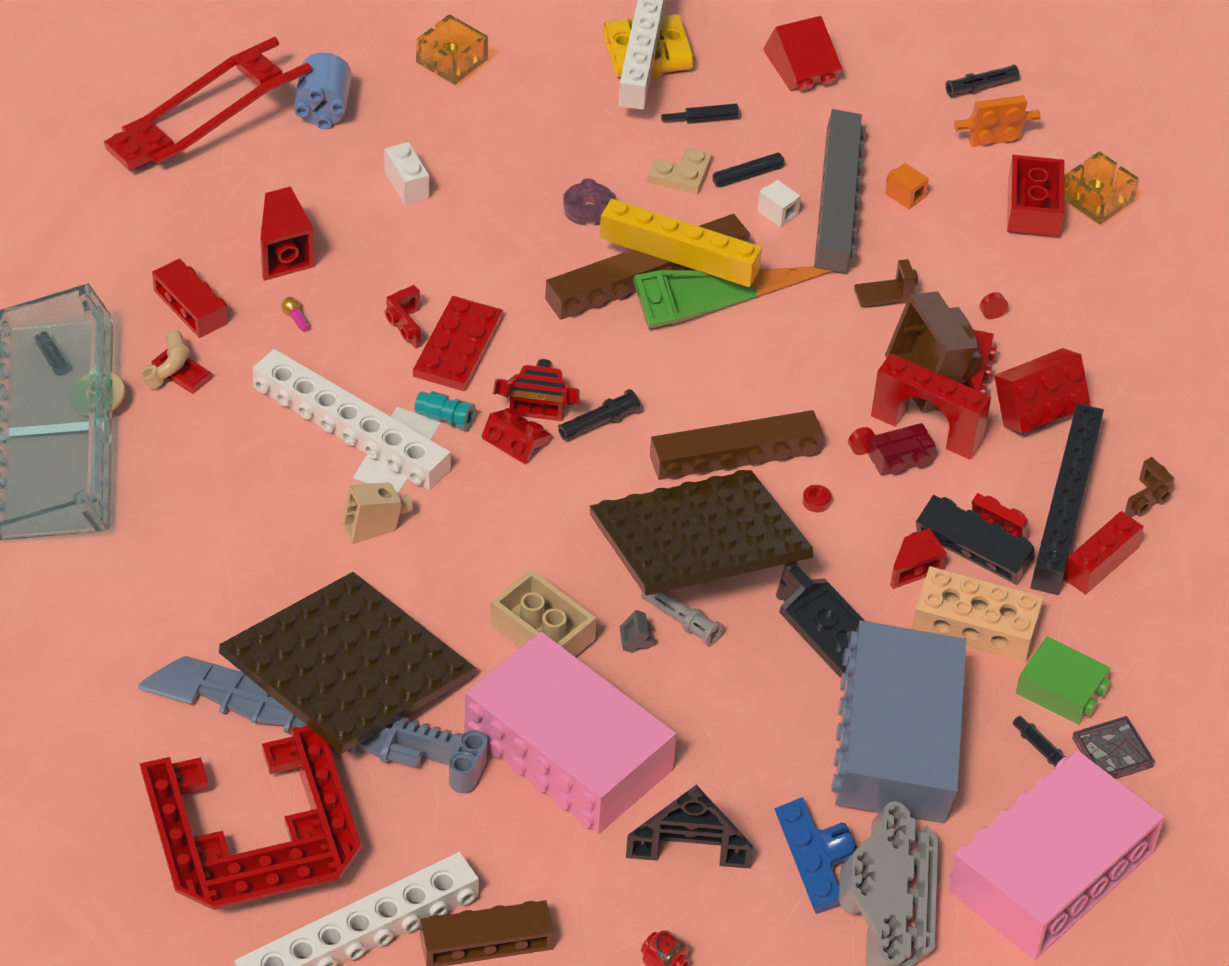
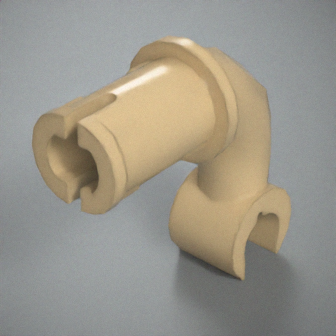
(177, 355)

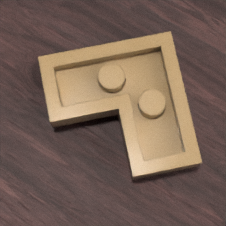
(683, 176)

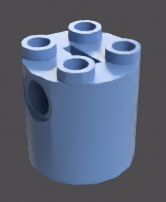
(323, 92)

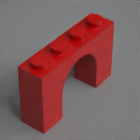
(962, 405)

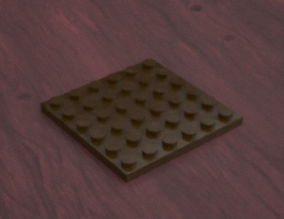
(699, 532)
(346, 661)

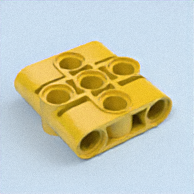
(672, 49)

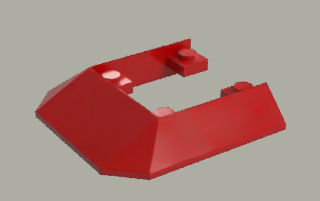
(320, 839)

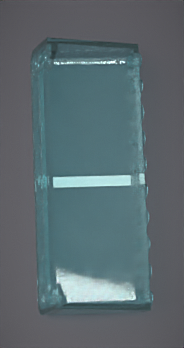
(56, 415)

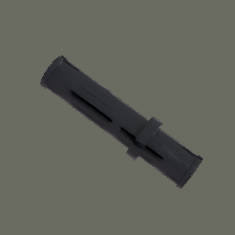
(973, 82)

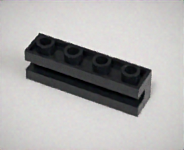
(976, 539)

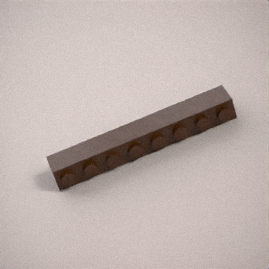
(613, 276)

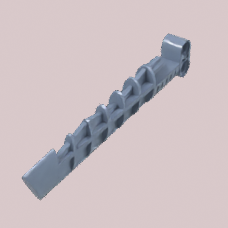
(400, 742)

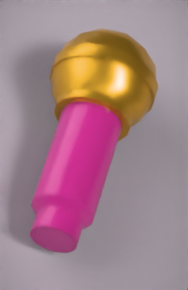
(291, 307)

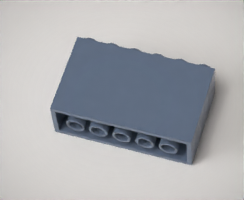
(900, 720)

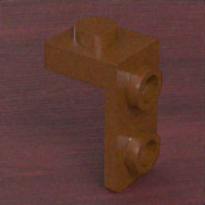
(889, 290)
(1158, 490)

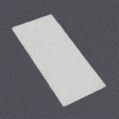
(375, 471)

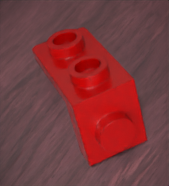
(399, 308)

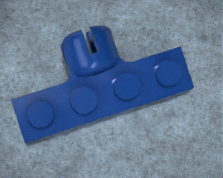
(815, 852)

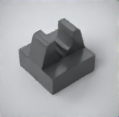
(635, 632)

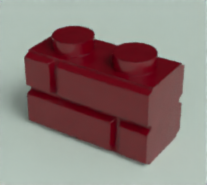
(901, 449)

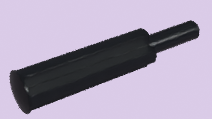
(704, 113)

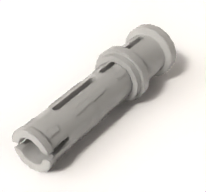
(691, 619)

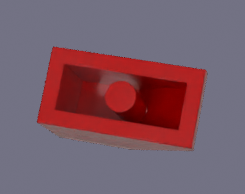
(915, 557)

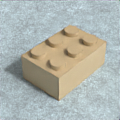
(538, 606)

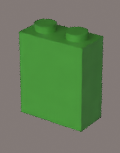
(1063, 680)

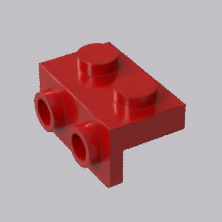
(514, 434)
(993, 512)

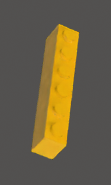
(680, 242)

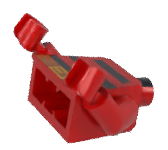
(538, 391)

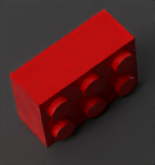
(1035, 195)
(1042, 390)

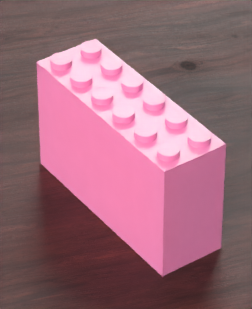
(570, 732)
(1055, 854)

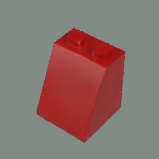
(803, 54)
(285, 235)

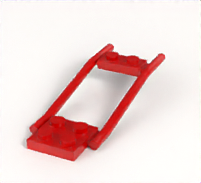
(144, 141)

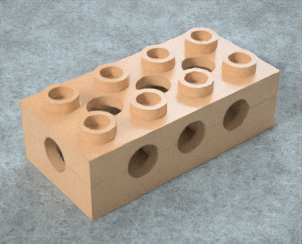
(981, 612)

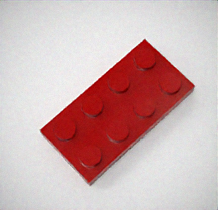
(458, 343)

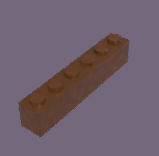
(736, 444)

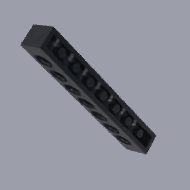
(1067, 499)

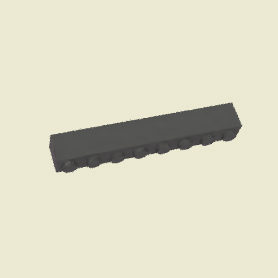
(839, 191)

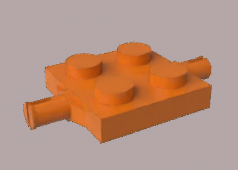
(997, 120)

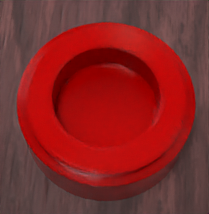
(993, 305)
(860, 439)
(816, 498)

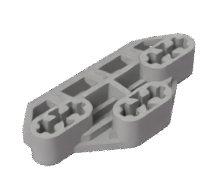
(883, 890)

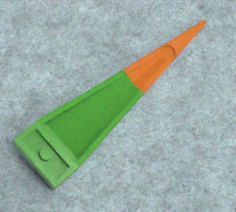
(685, 295)

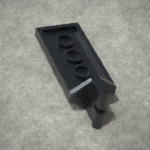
(817, 614)

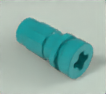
(441, 408)

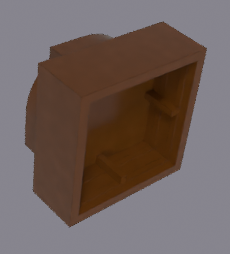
(936, 340)

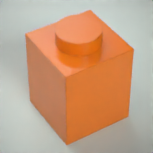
(906, 185)

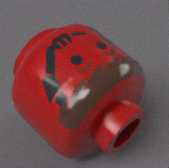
(664, 950)

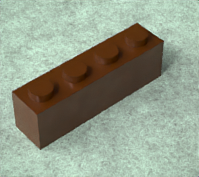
(486, 933)

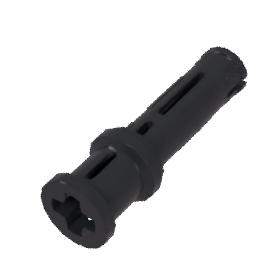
(609, 411)

